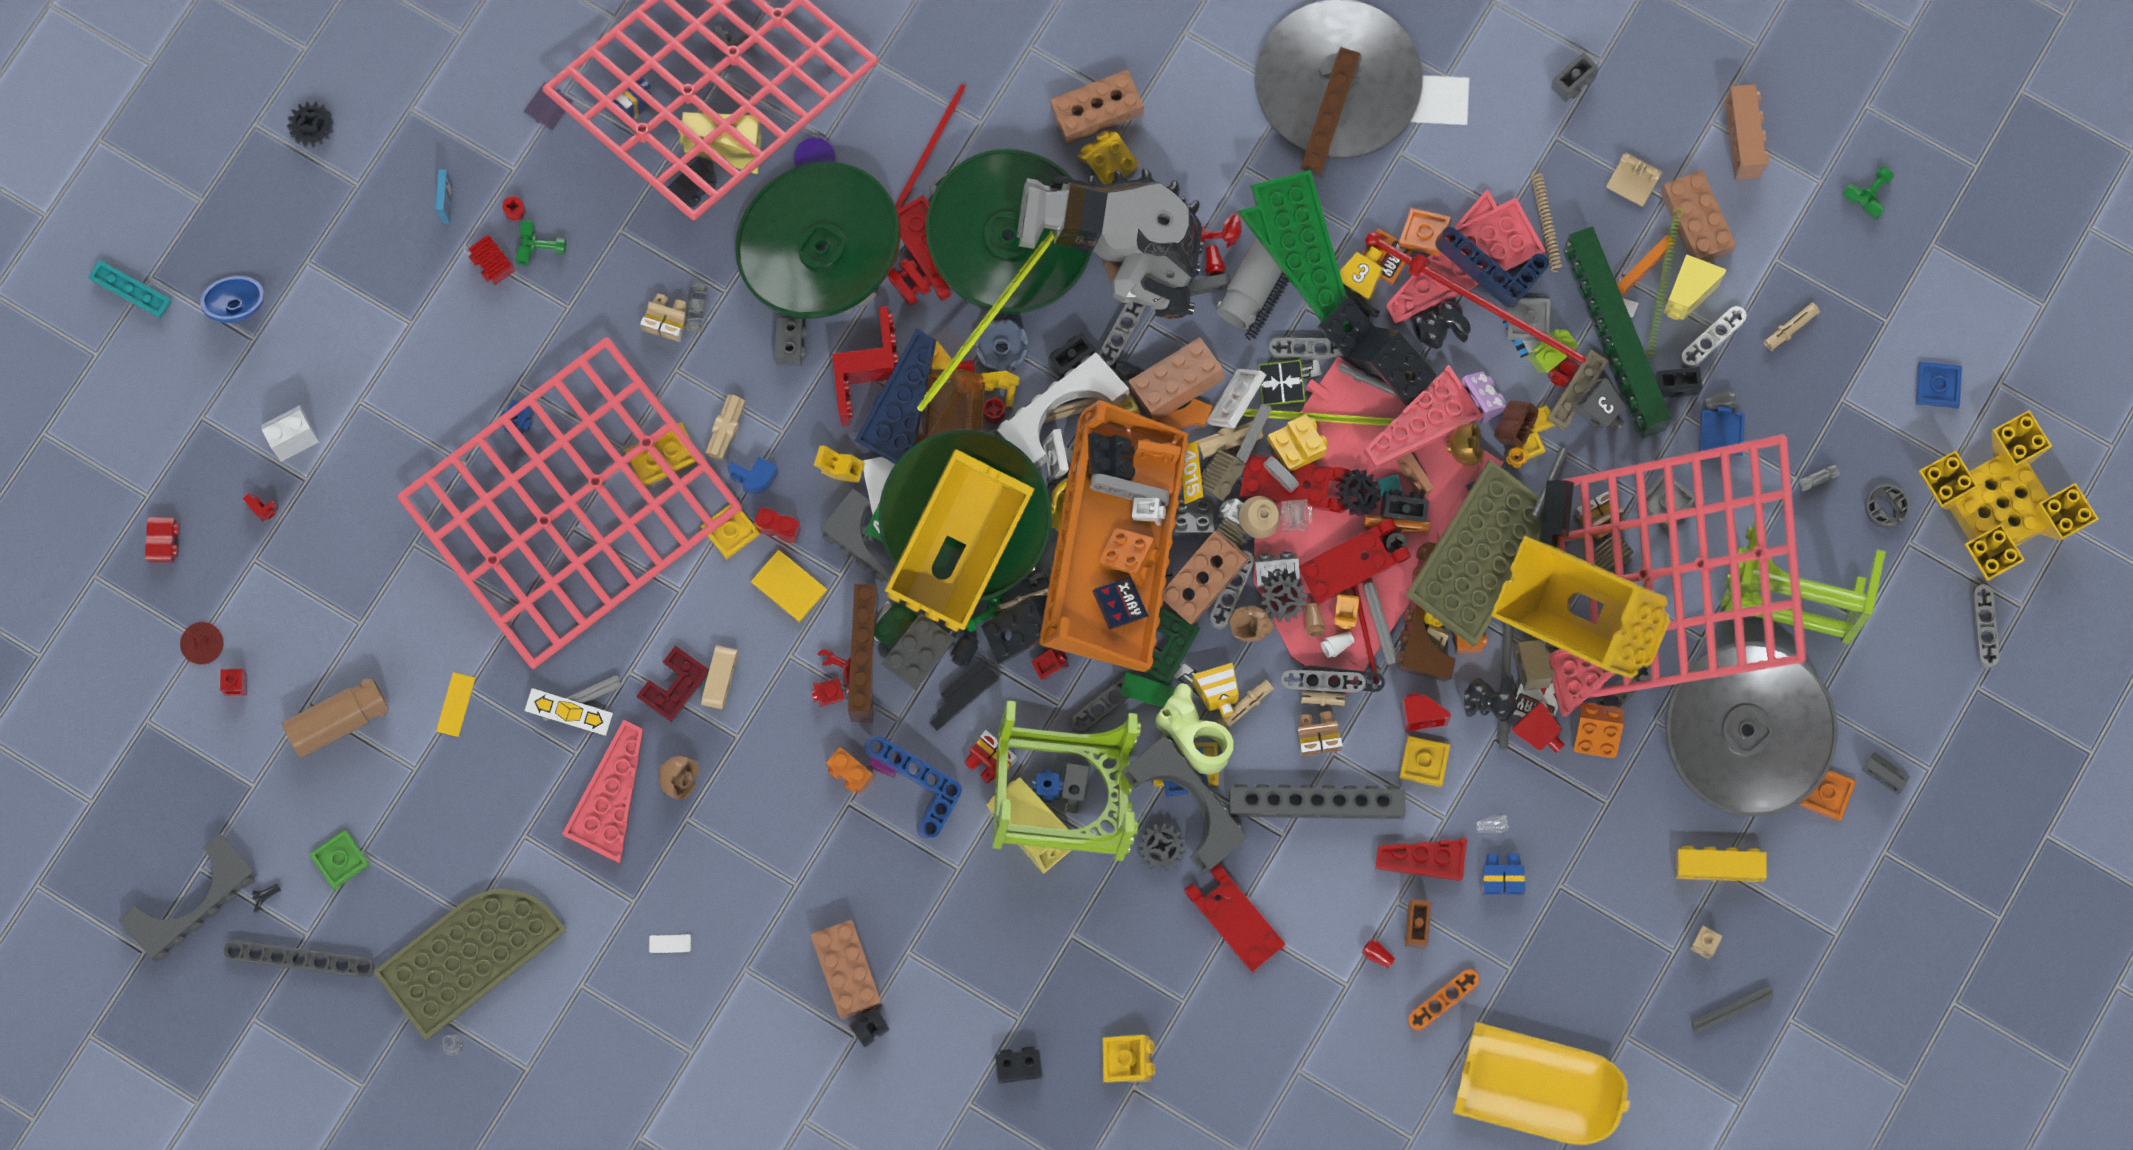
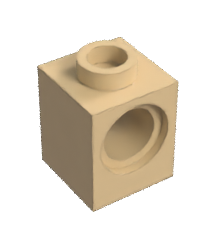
(1706, 942)

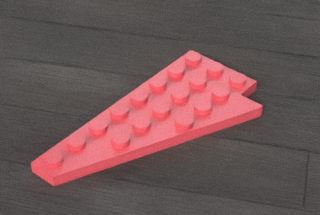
(1497, 230)

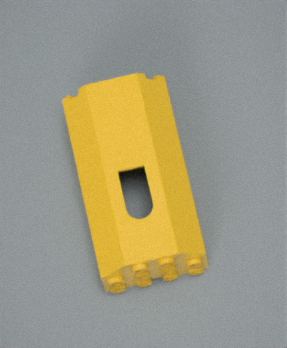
(974, 508)
(1539, 601)

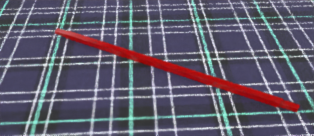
(929, 148)

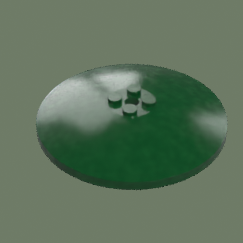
(796, 215)
(967, 225)
(915, 479)

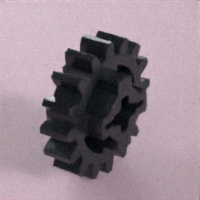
(301, 129)
(1356, 494)

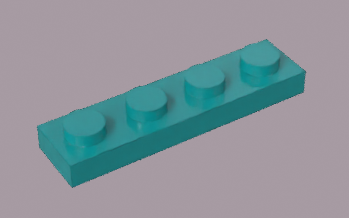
(130, 289)

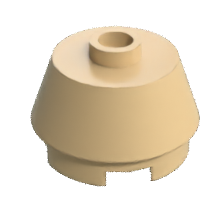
(1259, 517)

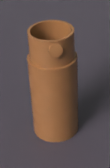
(335, 717)

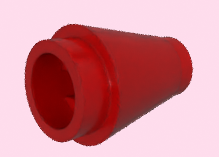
(1213, 261)
(1378, 953)

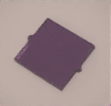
(546, 110)

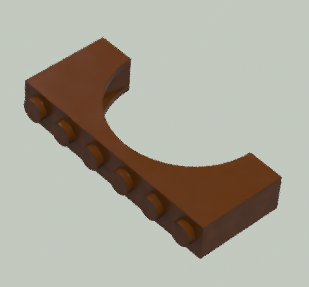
(1323, 133)
(862, 645)
(1417, 651)

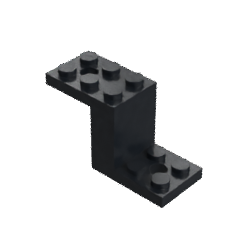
(1377, 350)
(1025, 625)

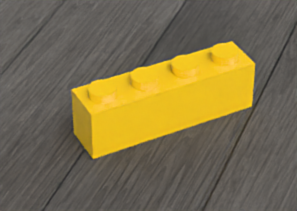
(1721, 865)

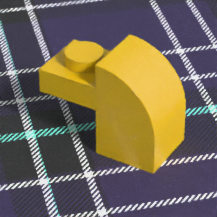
(838, 466)

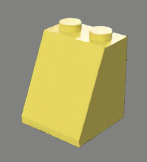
(1693, 285)

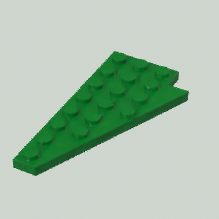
(1296, 236)

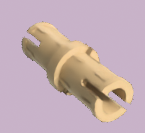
(1323, 698)

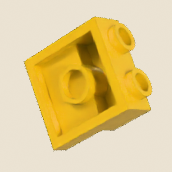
(1298, 443)
(1128, 1059)

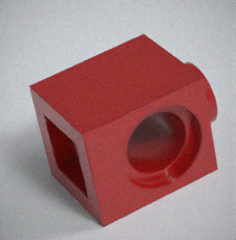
(233, 682)

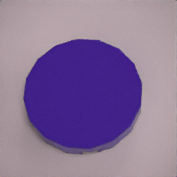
(813, 151)

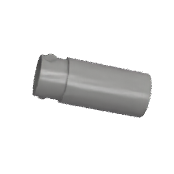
(1249, 287)

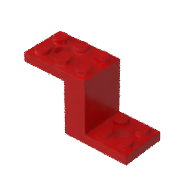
(864, 366)

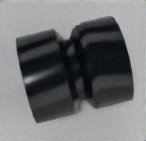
(862, 1031)

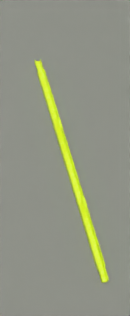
(985, 322)
(1324, 417)

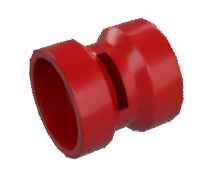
(994, 406)

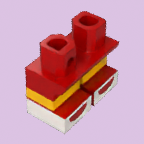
(986, 753)

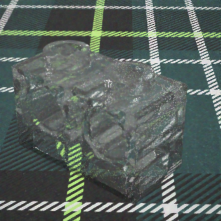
(1295, 515)

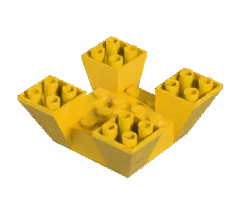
(1964, 493)

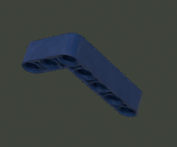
(1491, 269)

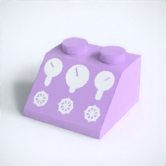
(1484, 395)

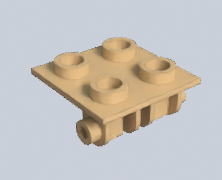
(1634, 179)

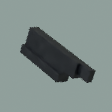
(1556, 511)
(964, 692)

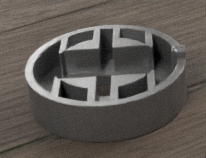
(1894, 500)

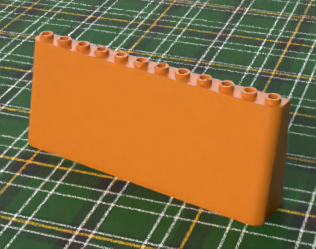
(1087, 521)

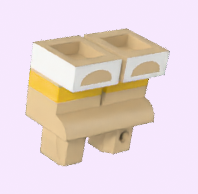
(665, 320)

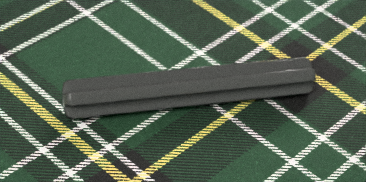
(1732, 1009)

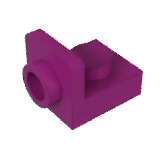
(879, 767)

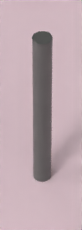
(1552, 476)

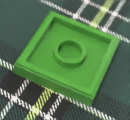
(339, 859)

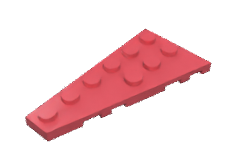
(1425, 420)
(1575, 679)
(605, 806)

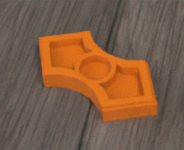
(1192, 415)

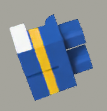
(631, 102)
(1493, 876)

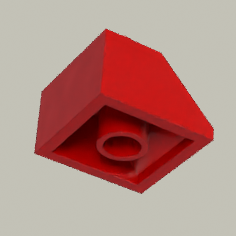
(1422, 713)

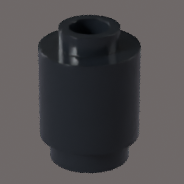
(964, 650)

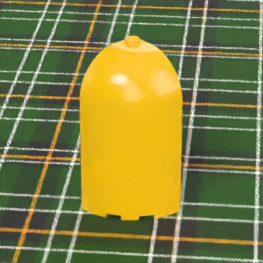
(1540, 1087)

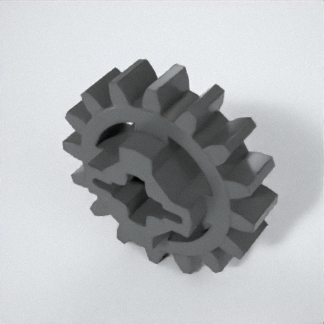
(1281, 609)
(1152, 850)

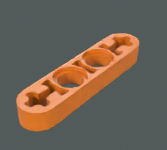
(1644, 265)
(1444, 1001)

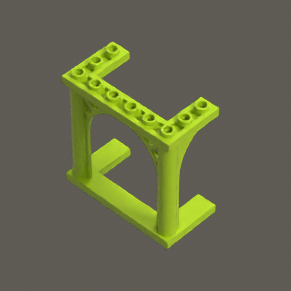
(1859, 605)
(1113, 744)

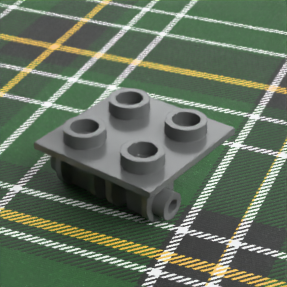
(1194, 518)
(1043, 568)

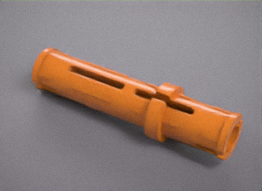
(1401, 524)

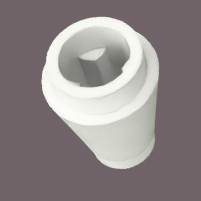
(1336, 644)

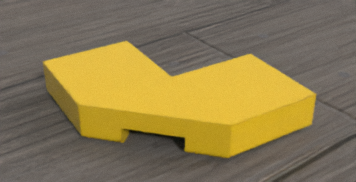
(1533, 445)

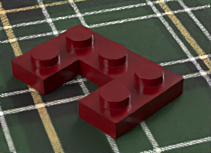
(690, 677)

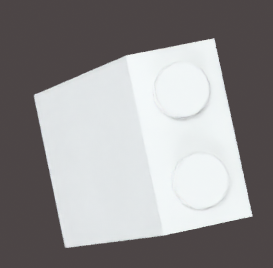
(289, 433)

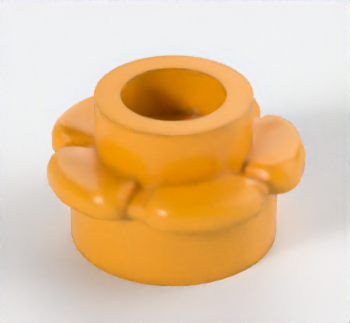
(1516, 452)

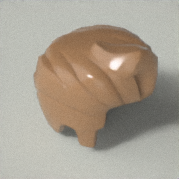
(1250, 624)

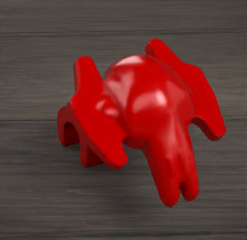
(1231, 231)
(831, 659)

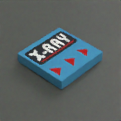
(444, 196)

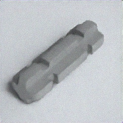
(1819, 477)

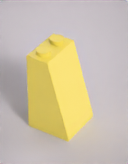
(724, 144)
(1029, 810)

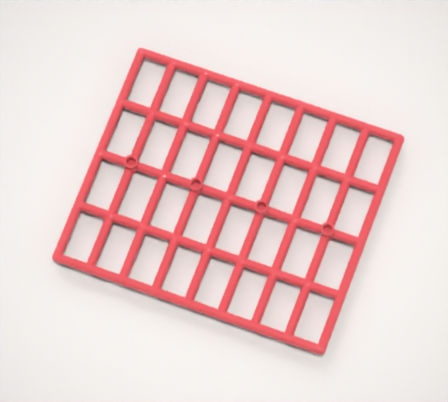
(688, 91)
(544, 520)
(1703, 562)

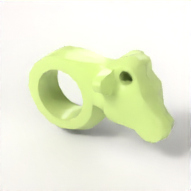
(1182, 723)

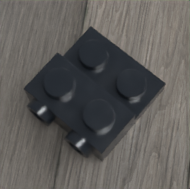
(1111, 456)

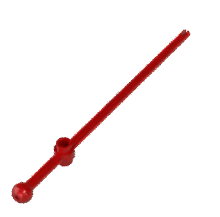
(1418, 266)

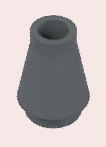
(1724, 398)

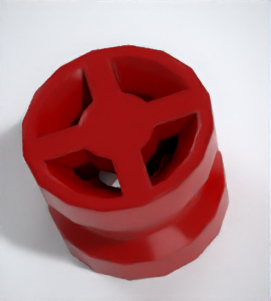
(517, 211)

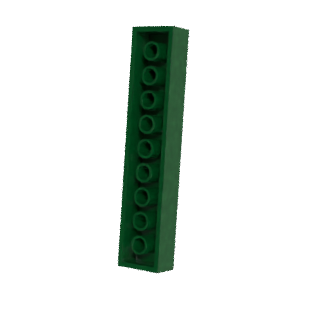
(1617, 332)

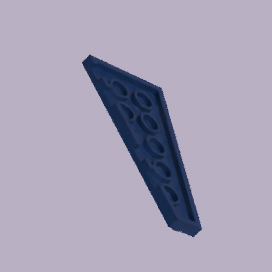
(895, 417)

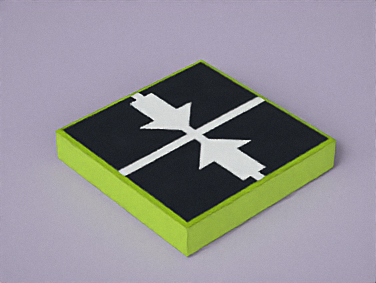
(1282, 383)

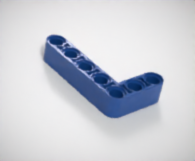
(920, 778)

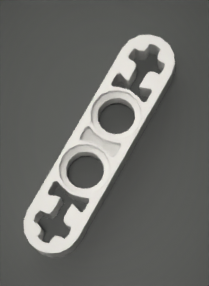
(1715, 339)

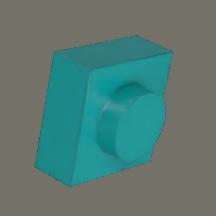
(1387, 483)

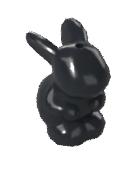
(1434, 328)
(1483, 698)

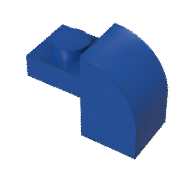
(756, 480)

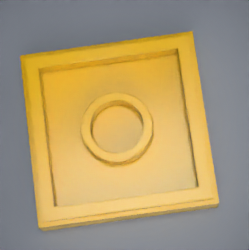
(733, 534)
(1424, 761)

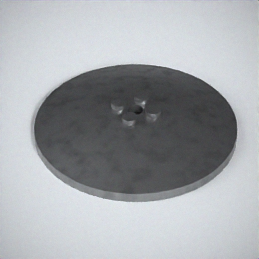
(1299, 63)
(1789, 739)

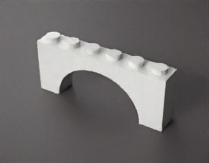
(1089, 380)

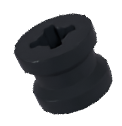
(1391, 539)

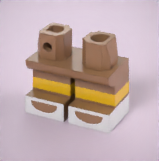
(1599, 513)
(1327, 732)

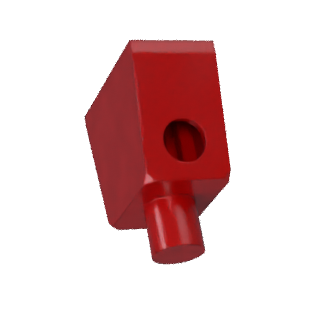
(1540, 728)

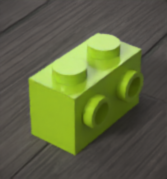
(1546, 357)

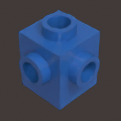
(522, 420)
(1044, 793)

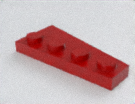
(1433, 859)

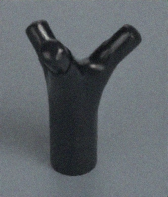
(1366, 308)
(263, 895)

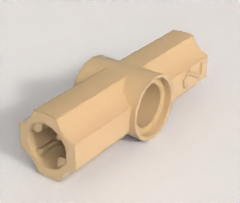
(725, 427)
(1226, 440)

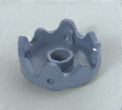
(1007, 333)

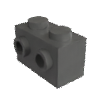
(1574, 77)
(790, 341)

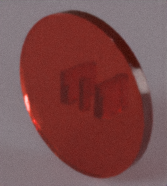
(201, 643)

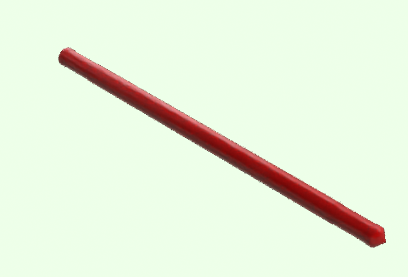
(1366, 635)

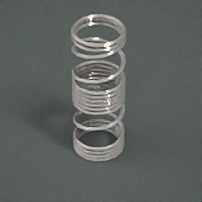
(696, 306)

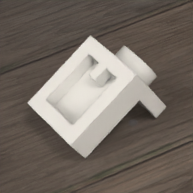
(1148, 510)
(1230, 510)

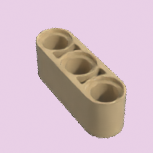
(719, 677)

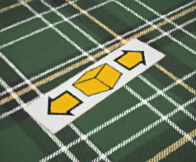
(568, 712)

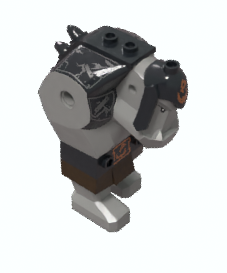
(1126, 223)

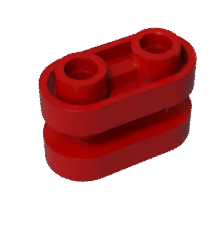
(920, 283)

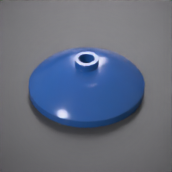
(232, 299)

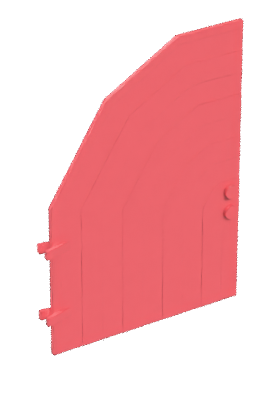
(1346, 443)

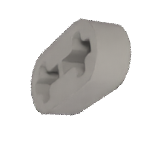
(1281, 474)

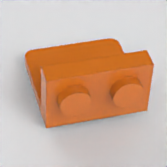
(1155, 464)
(1131, 554)
(1599, 730)

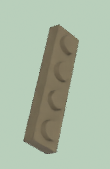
(1583, 378)

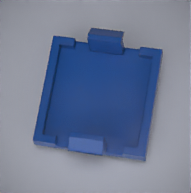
(1721, 428)

